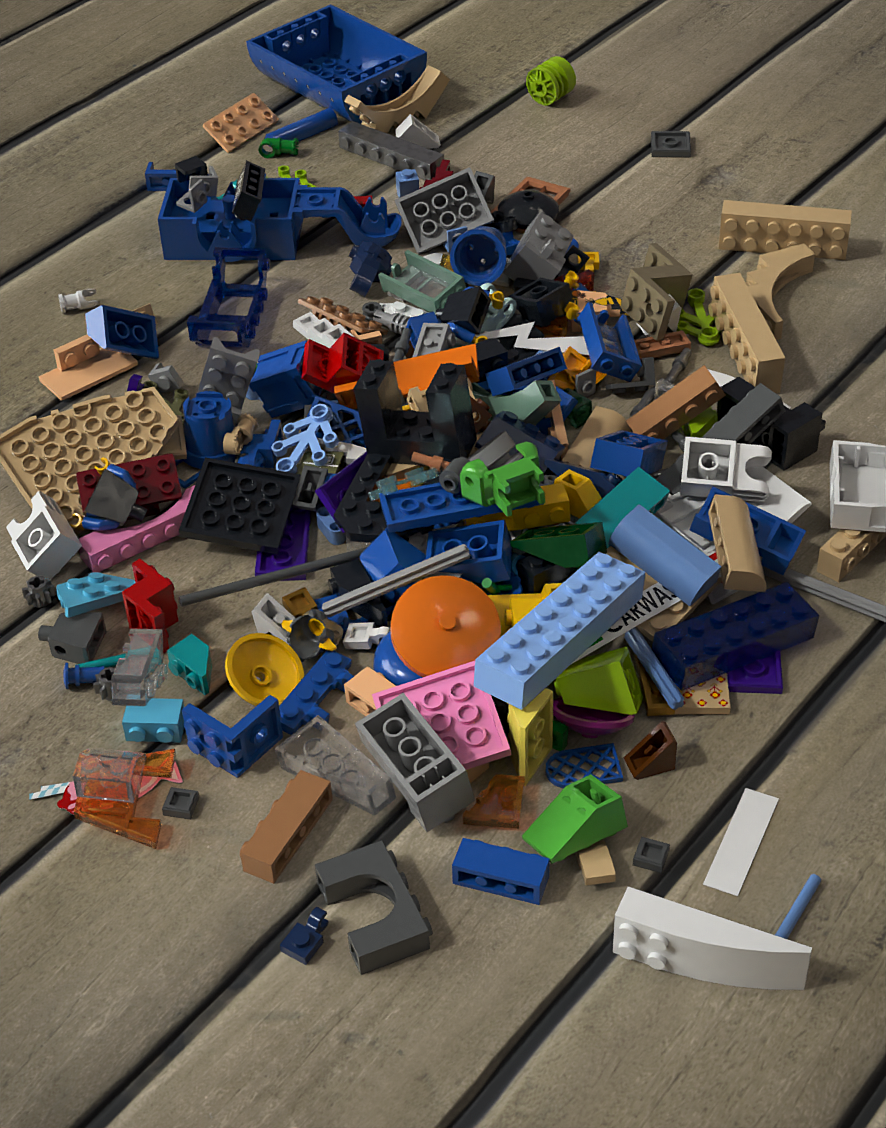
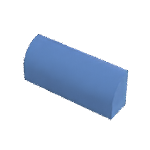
(665, 555)

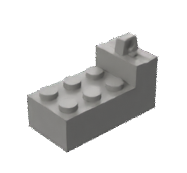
(540, 250)
(416, 761)

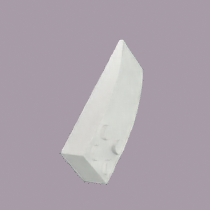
(706, 945)

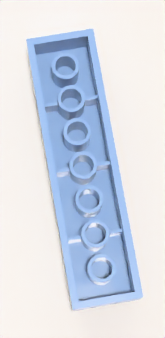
(558, 630)

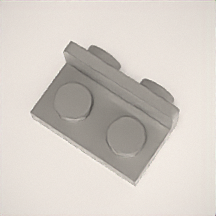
(434, 338)

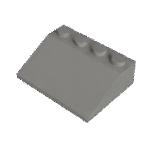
(443, 207)

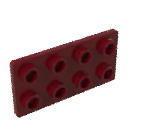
(154, 479)

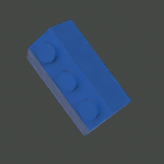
(123, 331)

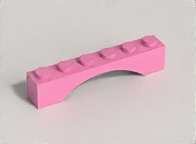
(113, 546)

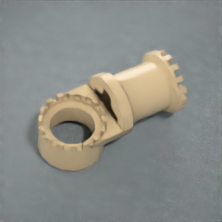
(240, 435)

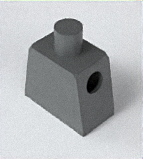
(75, 637)

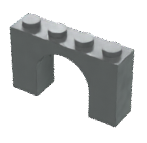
(375, 871)

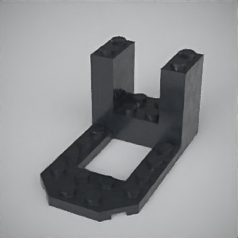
(395, 434)

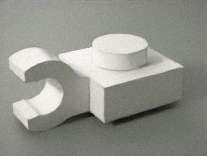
(363, 635)

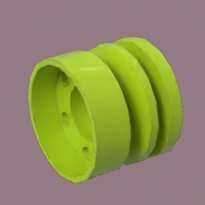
(551, 80)

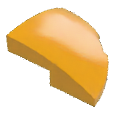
(575, 364)

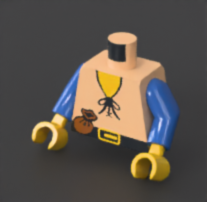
(581, 297)

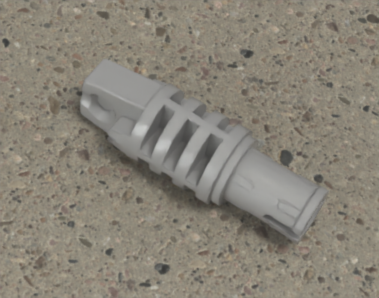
(395, 322)

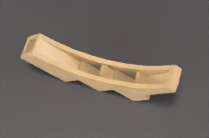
(772, 274)

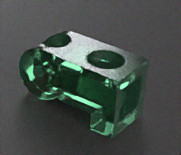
(581, 411)

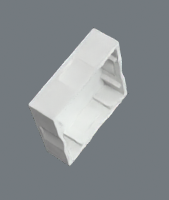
(858, 486)

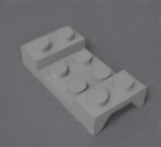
(229, 374)

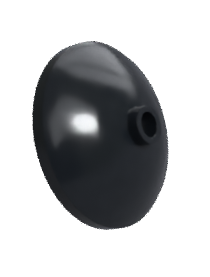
(526, 206)

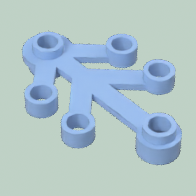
(319, 417)

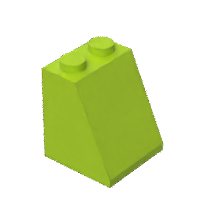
(602, 683)

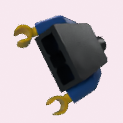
(467, 311)
(111, 501)

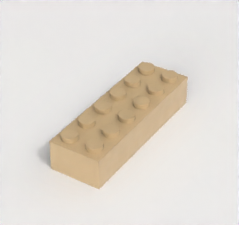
(777, 226)
(746, 332)

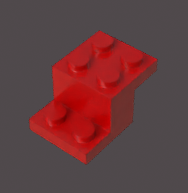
(339, 363)
(150, 601)

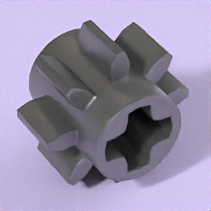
(38, 591)
(104, 683)

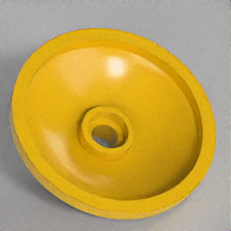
(265, 658)

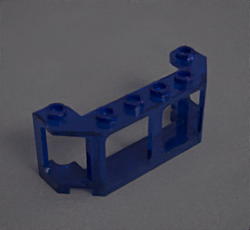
(200, 327)

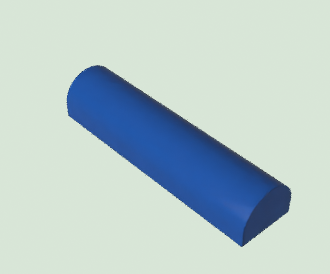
(307, 126)

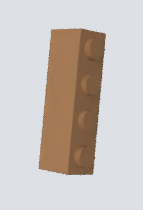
(677, 405)
(286, 826)

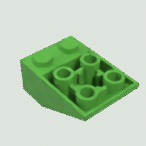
(577, 819)

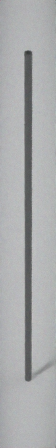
(288, 572)

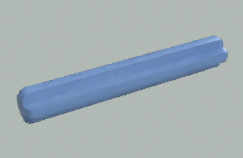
(654, 668)

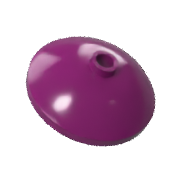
(590, 721)

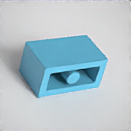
(156, 722)

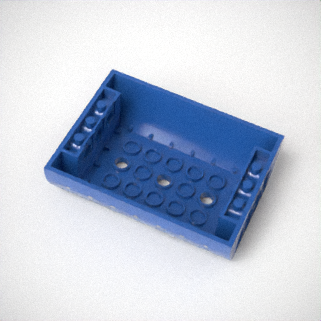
(335, 57)

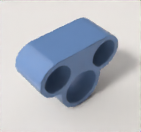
(329, 528)

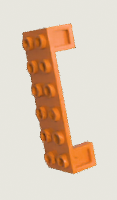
(419, 372)

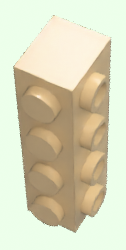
(845, 551)

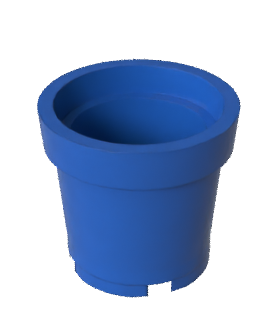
(468, 261)
(205, 425)

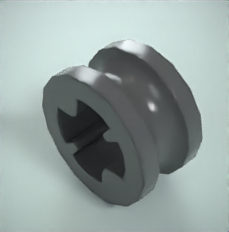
(369, 310)

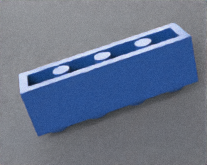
(525, 371)

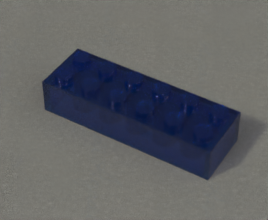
(734, 635)

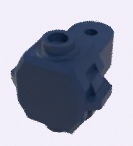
(366, 263)

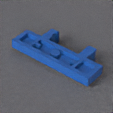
(304, 700)

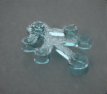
(413, 477)

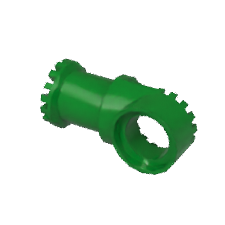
(279, 146)

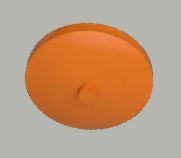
(443, 624)

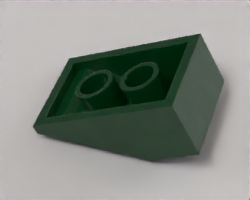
(564, 544)

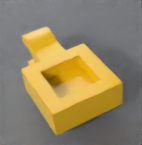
(593, 262)

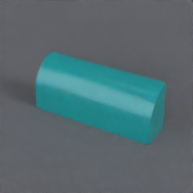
(632, 491)

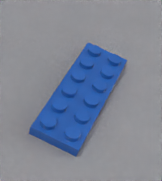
(431, 506)

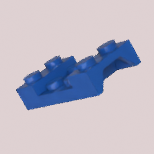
(774, 537)

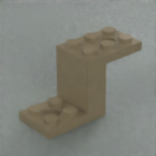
(649, 290)

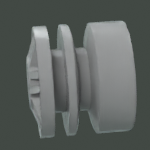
(495, 452)

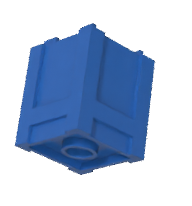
(280, 381)

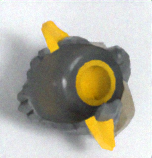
(312, 634)

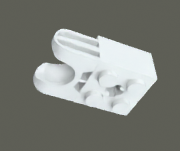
(723, 466)
(45, 538)

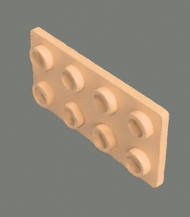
(240, 122)
(82, 366)

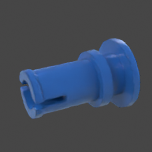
(80, 674)

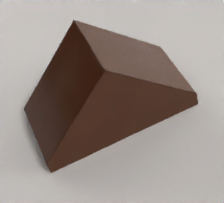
(653, 753)

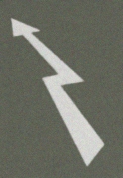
(523, 331)

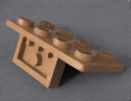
(340, 315)

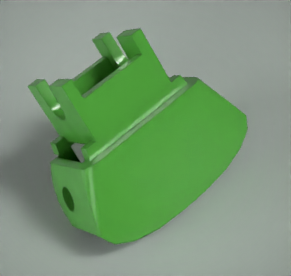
(506, 485)

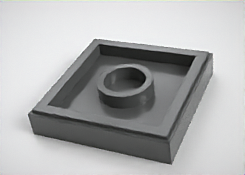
(670, 144)

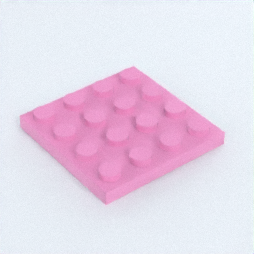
(457, 713)

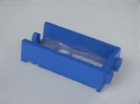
(609, 348)

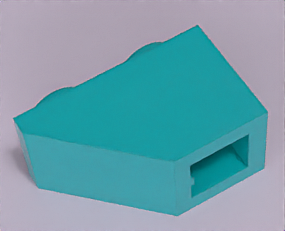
(192, 662)

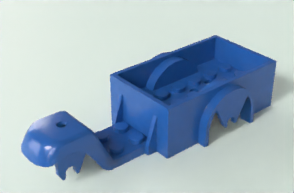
(275, 222)

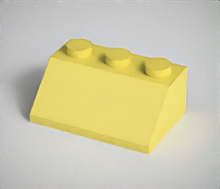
(531, 734)

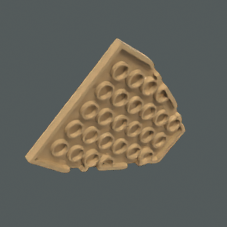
(52, 449)

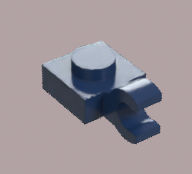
(305, 940)

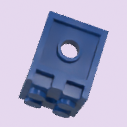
(234, 747)

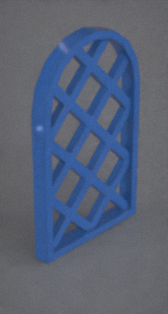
(588, 750)

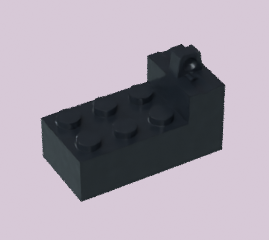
(789, 437)

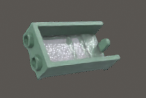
(422, 282)

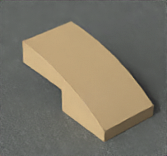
(596, 864)

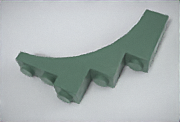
(528, 404)

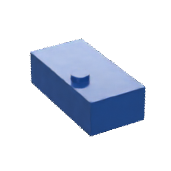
(625, 451)

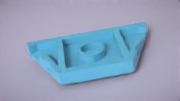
(91, 592)

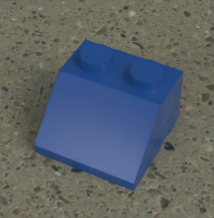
(387, 556)

